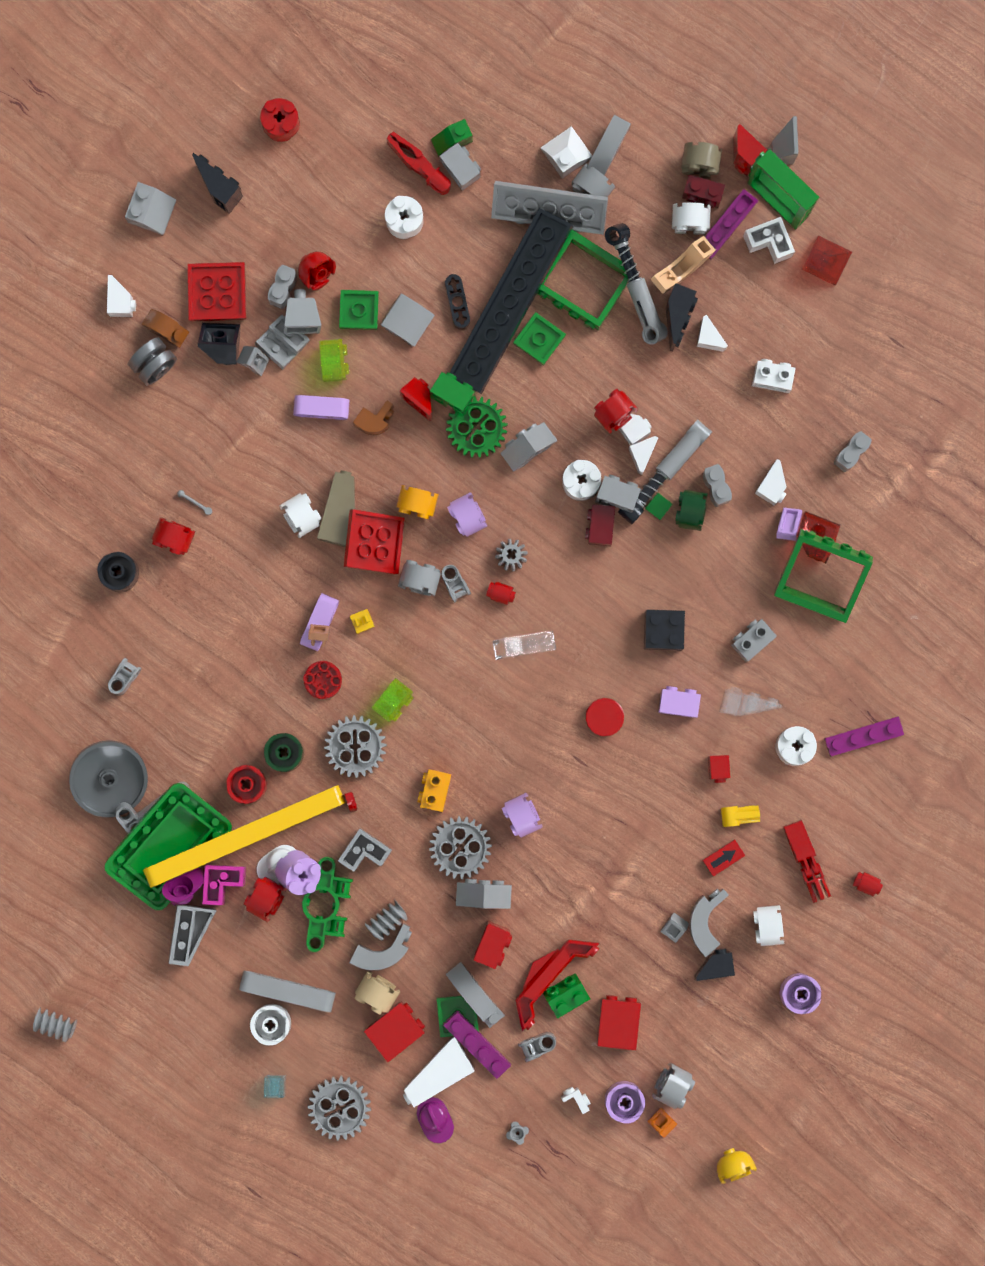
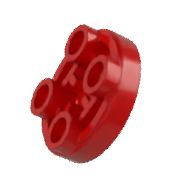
(322, 680)
(604, 717)

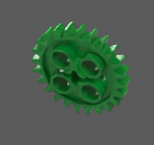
(490, 438)

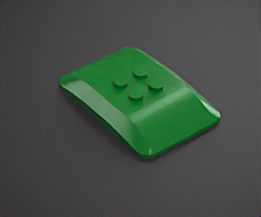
(168, 828)

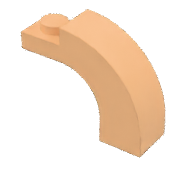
(684, 265)

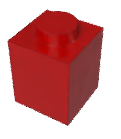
(719, 768)

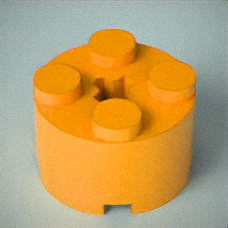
(416, 501)

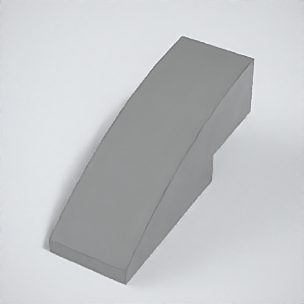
(609, 144)

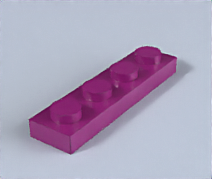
(730, 220)
(864, 736)
(477, 1044)

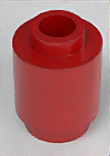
(501, 593)
(867, 884)

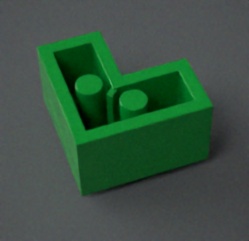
(451, 392)

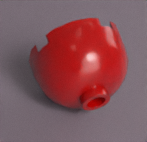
(315, 269)

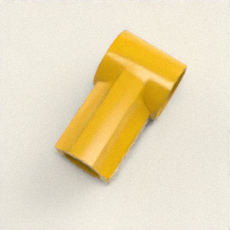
(739, 815)

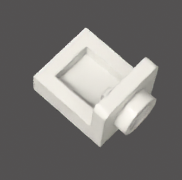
(582, 1100)

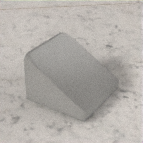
(675, 927)

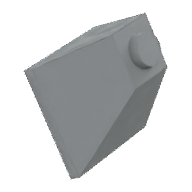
(786, 142)

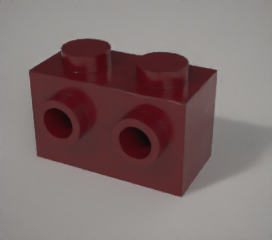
(703, 191)
(601, 525)

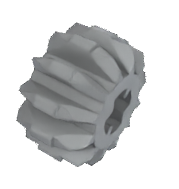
(510, 547)

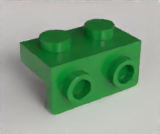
(566, 995)

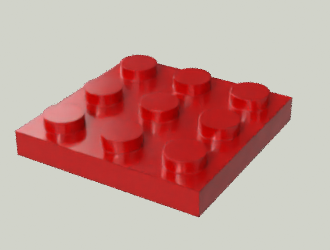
(216, 291)
(374, 542)

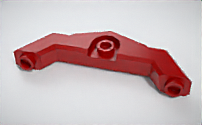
(544, 972)

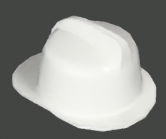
(267, 864)

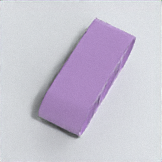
(321, 407)
(321, 615)

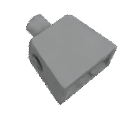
(301, 315)

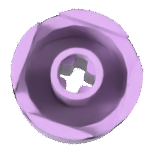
(468, 515)
(522, 815)
(298, 872)
(811, 993)
(634, 1107)

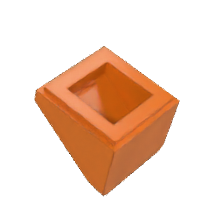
(662, 1122)

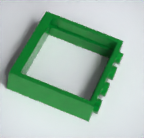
(795, 198)
(603, 256)
(814, 603)

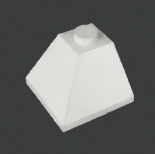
(566, 152)

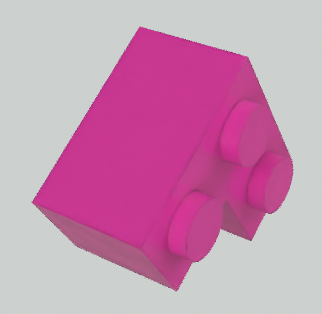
(217, 878)

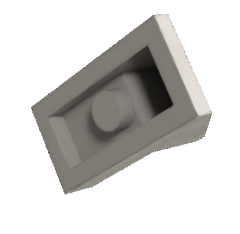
(253, 359)

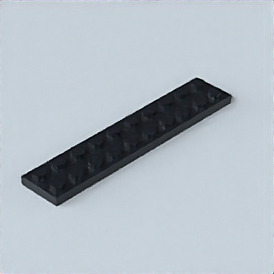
(511, 300)

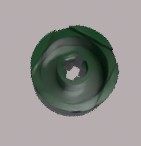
(692, 510)
(272, 752)

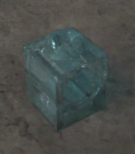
(274, 1086)

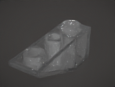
(524, 645)
(741, 704)

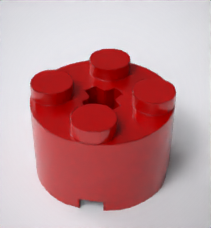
(277, 109)
(615, 411)
(173, 535)
(246, 773)
(265, 898)

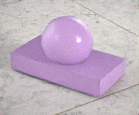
(789, 524)

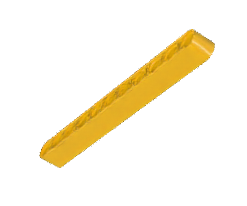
(244, 836)

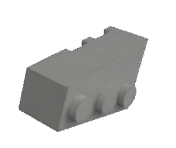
(188, 931)

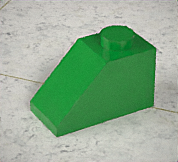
(451, 135)

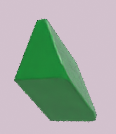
(659, 506)

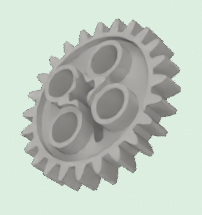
(337, 747)
(446, 835)
(331, 1092)

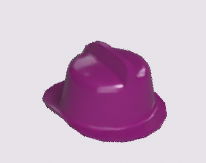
(182, 888)
(435, 1120)

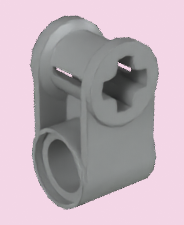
(455, 584)
(124, 676)
(536, 1046)

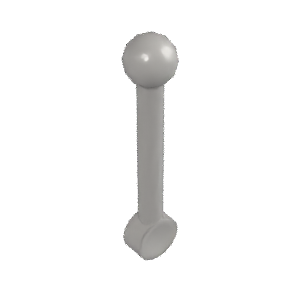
(181, 493)

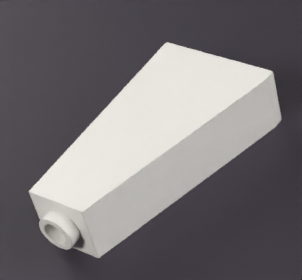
(439, 1073)

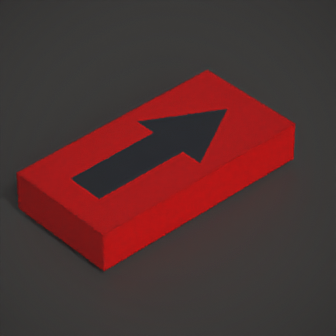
(723, 857)

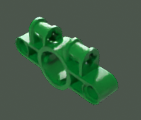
(320, 926)

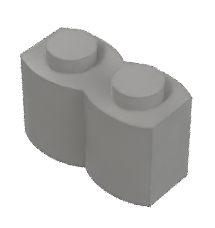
(284, 283)
(855, 447)
(715, 481)

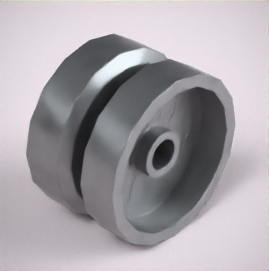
(152, 361)

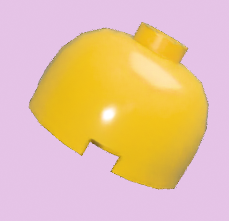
(734, 1165)

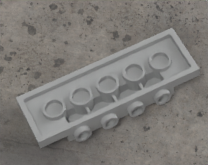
(521, 203)

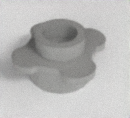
(519, 1139)

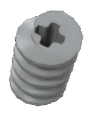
(387, 920)
(53, 1025)

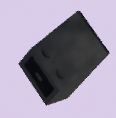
(223, 191)
(679, 304)

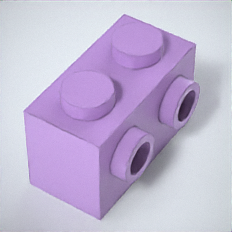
(679, 703)

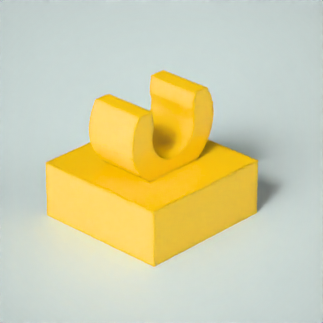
(362, 621)

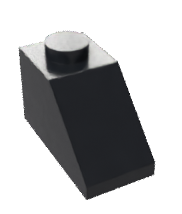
(716, 966)

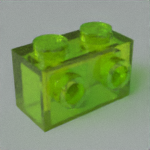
(333, 360)
(393, 700)

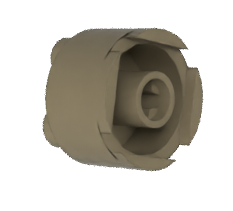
(701, 159)

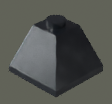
(220, 342)

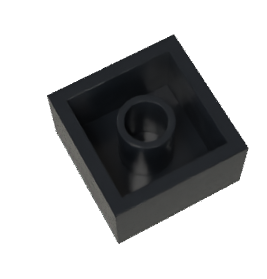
(664, 630)

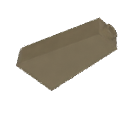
(336, 513)

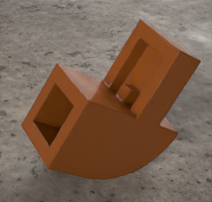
(165, 327)
(374, 424)

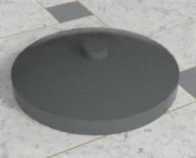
(107, 776)

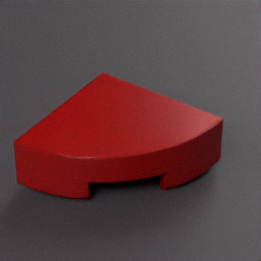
(351, 801)

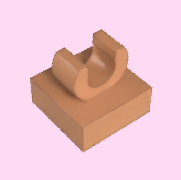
(319, 633)

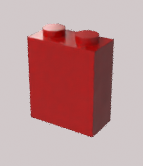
(618, 1023)
(395, 1031)

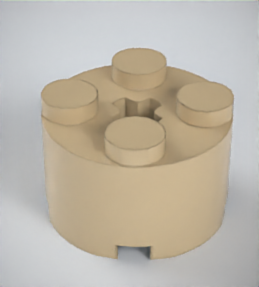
(377, 993)

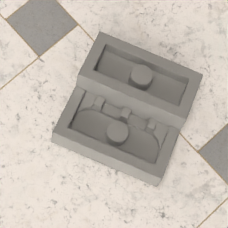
(407, 319)
(281, 347)

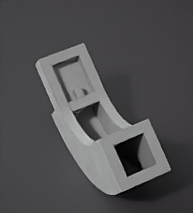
(699, 921)
(378, 960)
(474, 995)

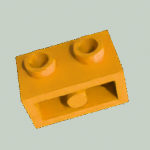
(435, 790)

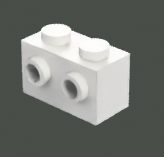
(773, 376)

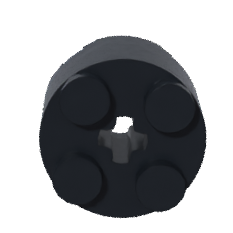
(114, 582)

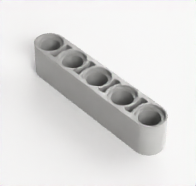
(287, 991)

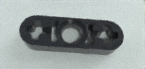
(449, 289)

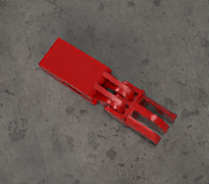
(434, 178)
(803, 852)

